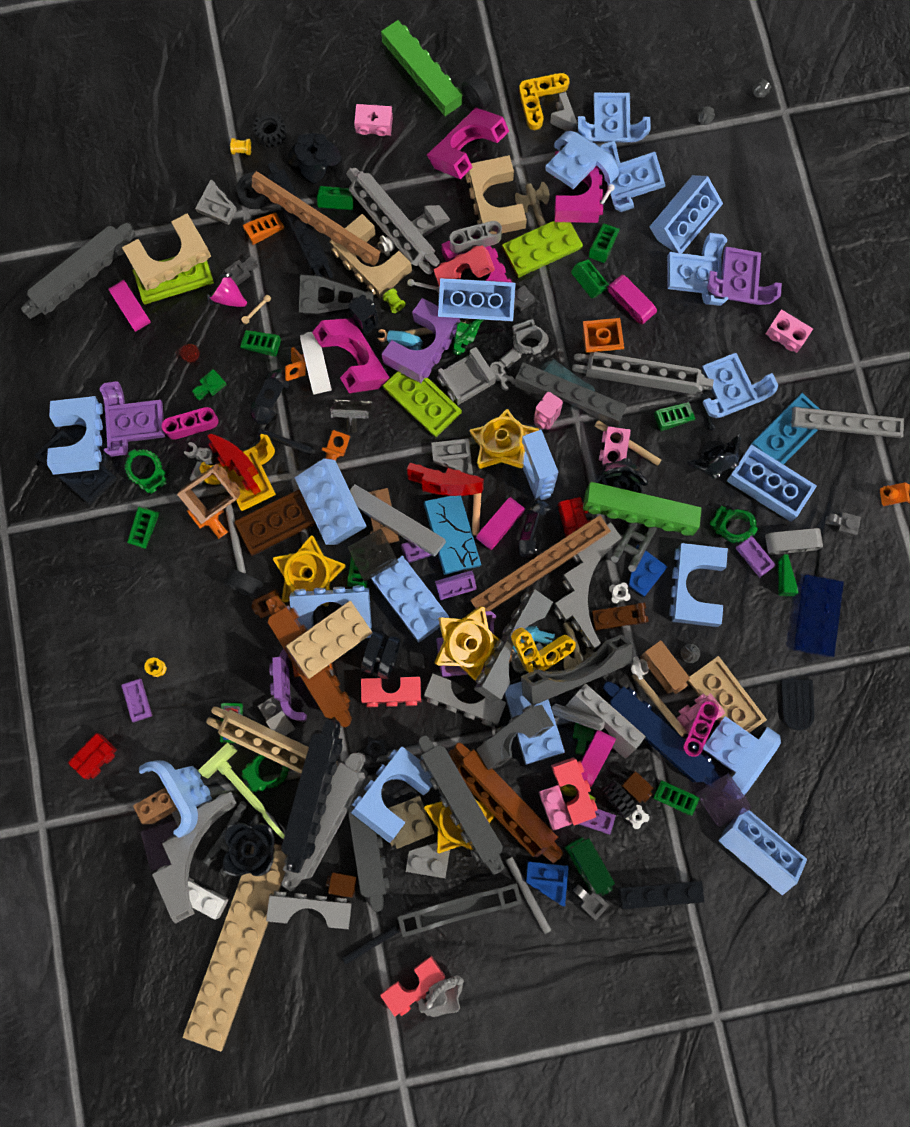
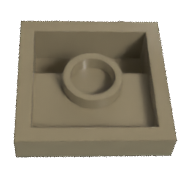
(416, 822)

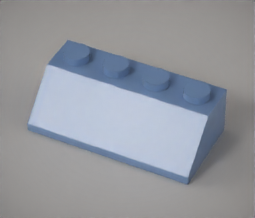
(686, 214)
(476, 299)
(763, 851)

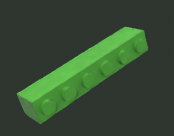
(422, 68)
(642, 509)

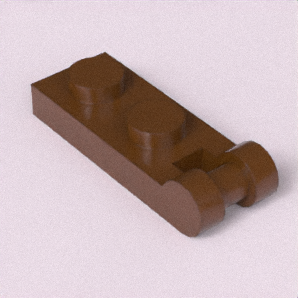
(619, 617)

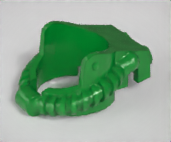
(464, 335)
(149, 484)
(724, 516)
(255, 781)

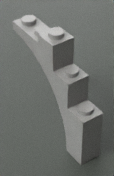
(577, 580)
(173, 879)

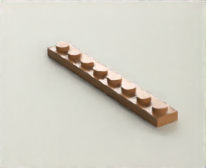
(315, 218)
(542, 564)

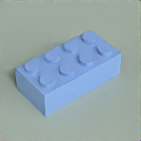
(771, 483)
(330, 501)
(410, 599)
(539, 747)

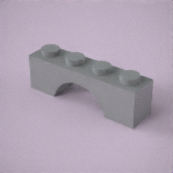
(440, 691)
(626, 735)
(283, 907)

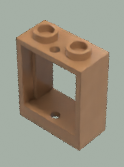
(197, 506)
(665, 668)
(156, 810)

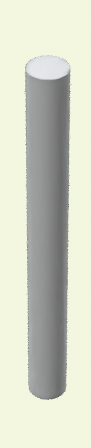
(235, 539)
(528, 895)

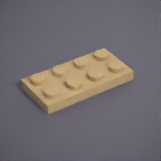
(328, 639)
(728, 692)

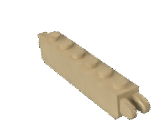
(260, 739)

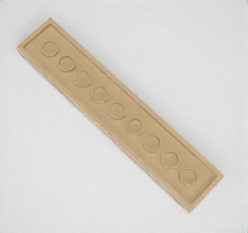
(234, 956)

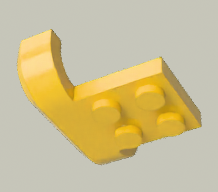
(258, 456)

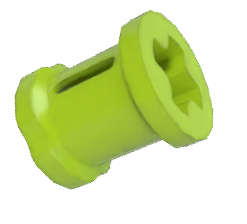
(393, 300)

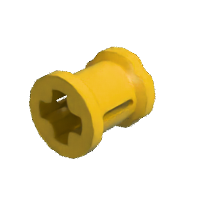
(240, 146)
(155, 661)

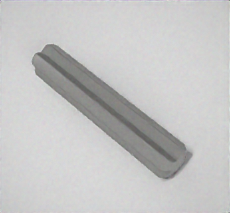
(578, 717)

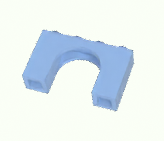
(86, 453)
(539, 465)
(308, 601)
(684, 607)
(371, 808)

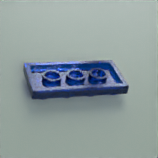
(818, 616)

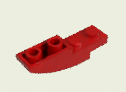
(235, 460)
(449, 483)

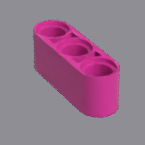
(632, 299)
(129, 305)
(181, 421)
(500, 523)
(694, 735)
(596, 755)

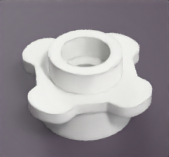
(385, 245)
(624, 592)
(639, 667)
(642, 817)

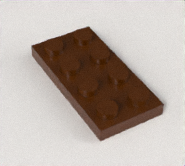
(275, 522)

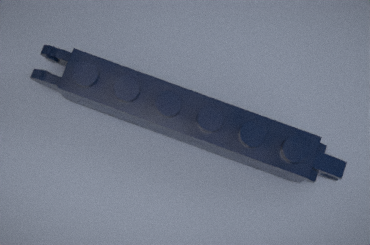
(660, 735)

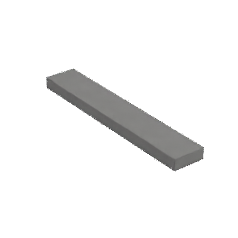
(847, 422)
(397, 521)

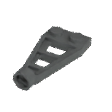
(309, 294)

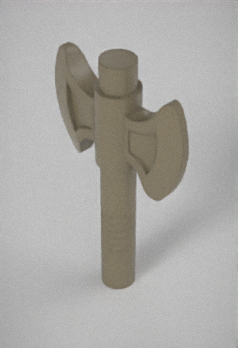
(533, 198)
(578, 656)

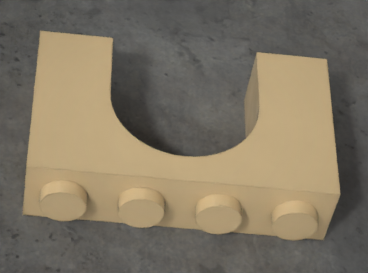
(482, 177)
(154, 272)
(377, 278)

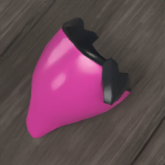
(227, 293)

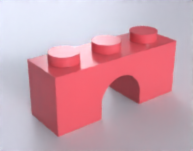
(477, 259)
(408, 693)
(581, 807)
(399, 999)

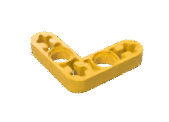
(536, 91)
(539, 657)

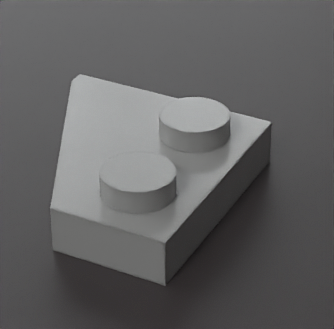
(215, 204)
(453, 455)
(428, 861)

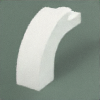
(315, 363)

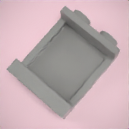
(466, 377)

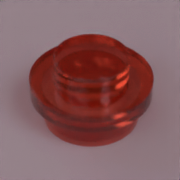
(190, 353)

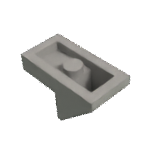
(564, 117)
(430, 220)
(275, 717)

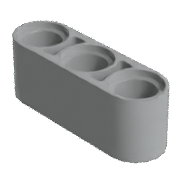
(481, 230)
(794, 541)

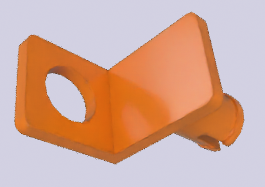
(298, 362)
(333, 451)
(895, 494)
(213, 523)

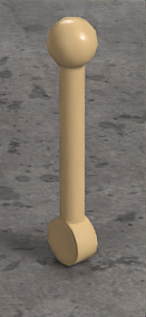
(245, 319)

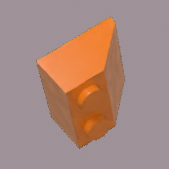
(602, 335)

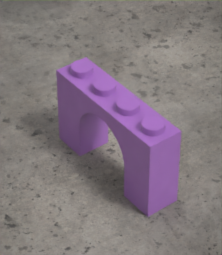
(418, 363)

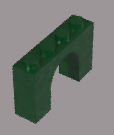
(590, 866)

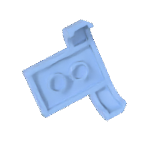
(613, 120)
(579, 159)
(634, 177)
(691, 272)
(733, 388)
(742, 751)
(185, 790)

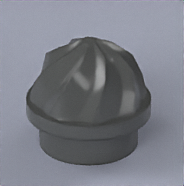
(761, 88)
(706, 115)
(690, 653)

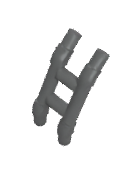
(637, 553)
(220, 843)

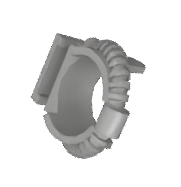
(528, 330)
(442, 1002)

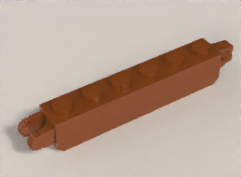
(322, 685)
(505, 804)

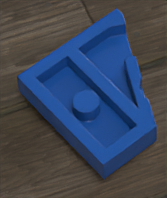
(646, 574)
(549, 880)

